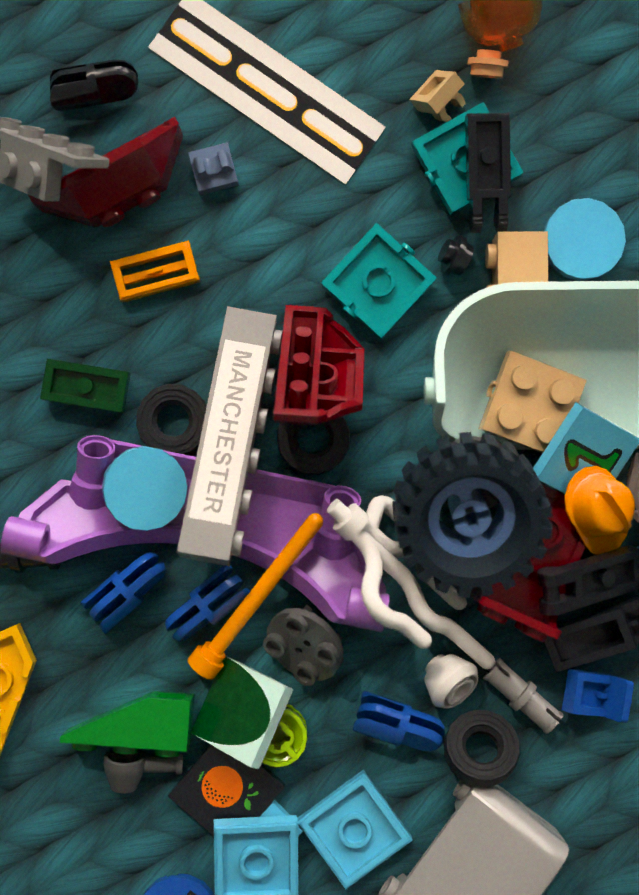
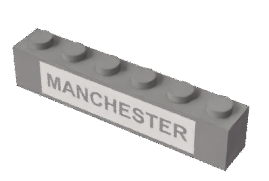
(228, 437)

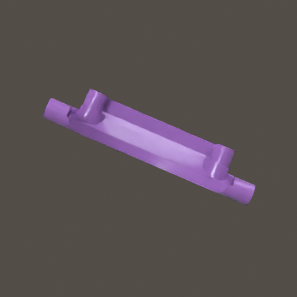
(75, 521)

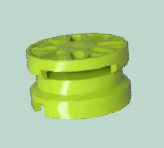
(288, 739)

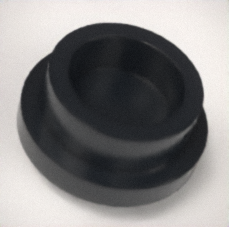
(455, 255)

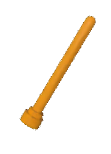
(208, 658)

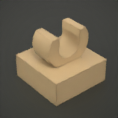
(437, 92)

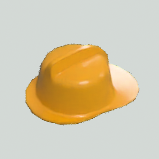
(599, 508)

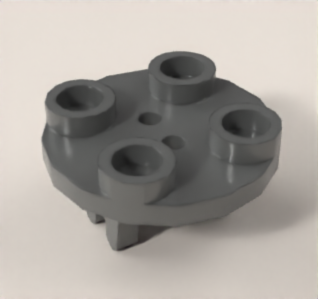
(304, 645)

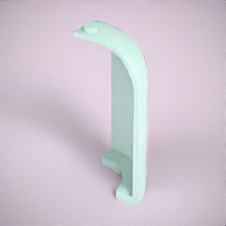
(567, 325)

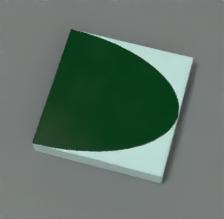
(242, 712)

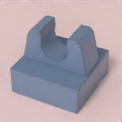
(213, 168)

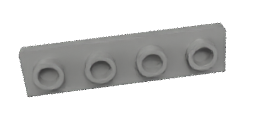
(35, 159)

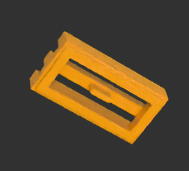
(157, 287)

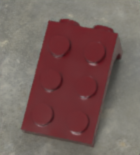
(522, 600)

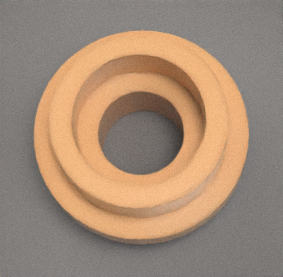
(487, 64)

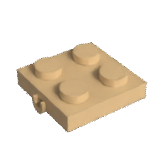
(529, 401)

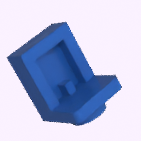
(597, 695)

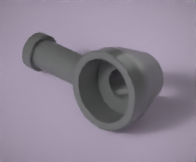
(126, 770)

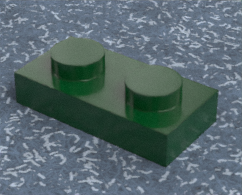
(85, 386)

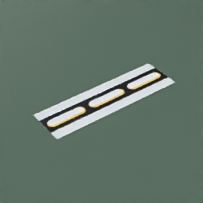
(267, 87)

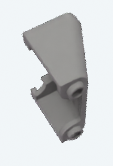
(486, 849)

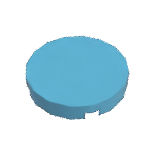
(584, 239)
(144, 488)

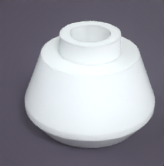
(450, 680)

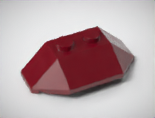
(134, 177)
(317, 369)

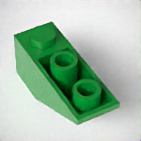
(150, 722)

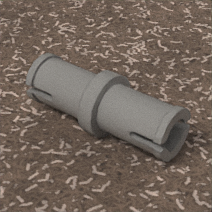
(523, 696)

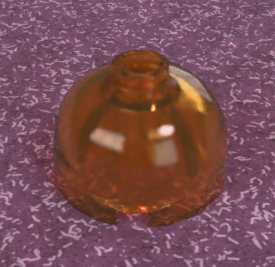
(500, 21)

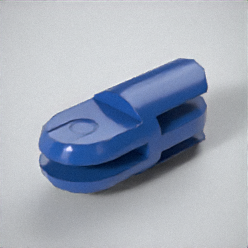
(124, 591)
(207, 604)
(398, 723)

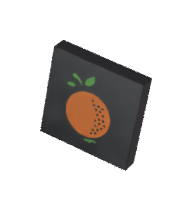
(224, 789)

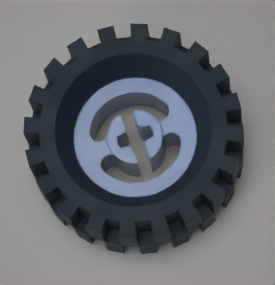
(481, 548)

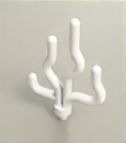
(382, 554)

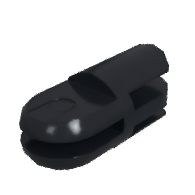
(92, 84)

